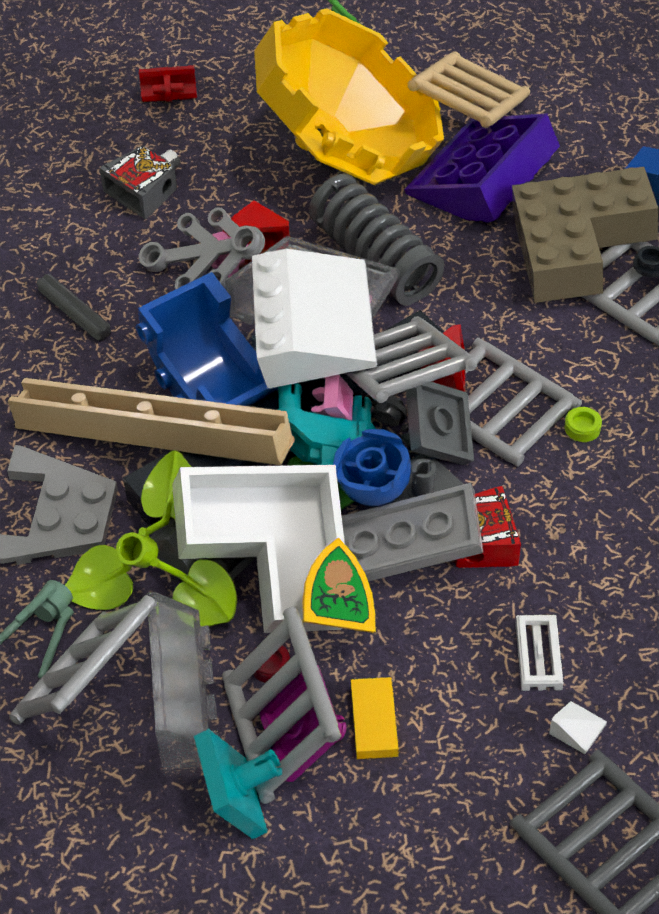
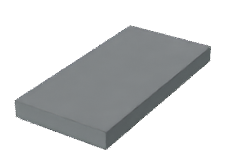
(415, 532)

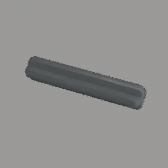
(74, 307)

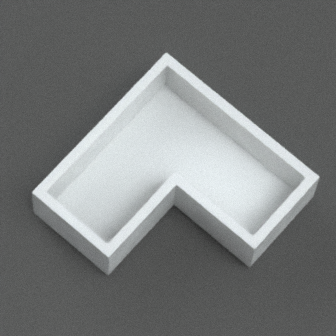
(262, 513)

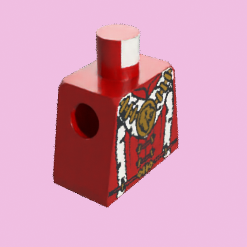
(498, 532)

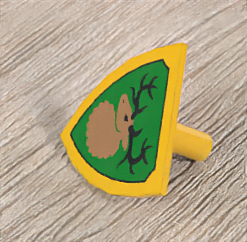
(338, 591)

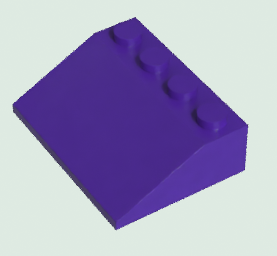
(481, 164)

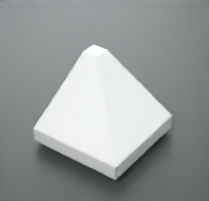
(576, 727)

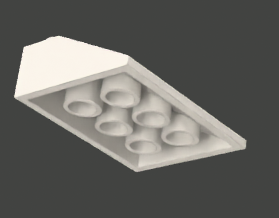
(311, 316)

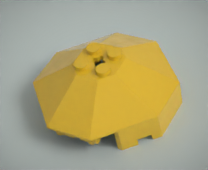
(342, 81)

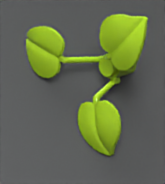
(101, 573)

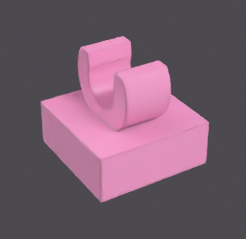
(336, 398)

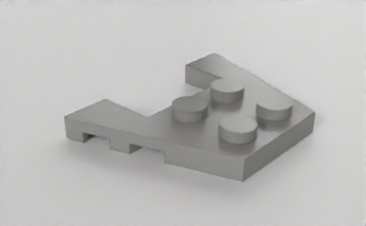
(70, 510)

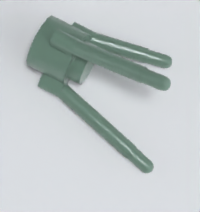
(47, 605)

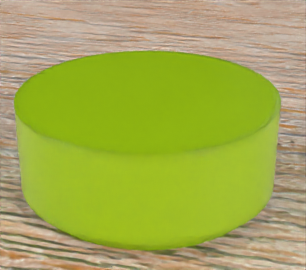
(583, 424)

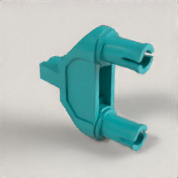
(321, 435)

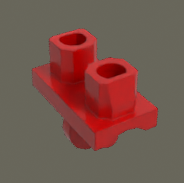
(168, 83)

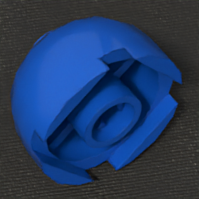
(373, 467)

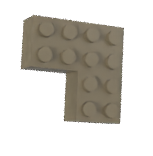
(572, 217)

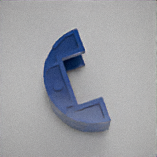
(200, 347)

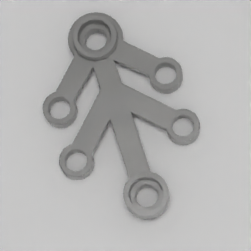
(208, 250)

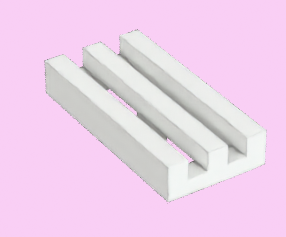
(540, 680)

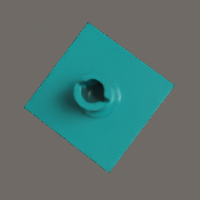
(233, 781)

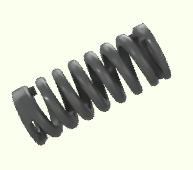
(373, 232)

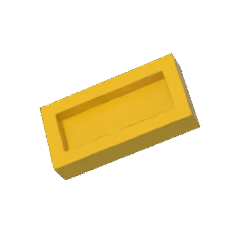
(374, 718)

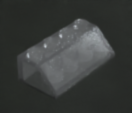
(180, 683)

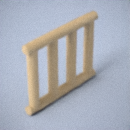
(469, 89)

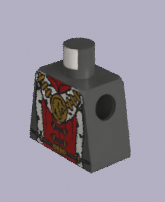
(141, 179)

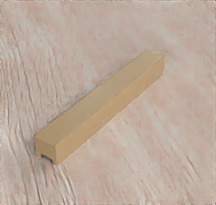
(153, 421)

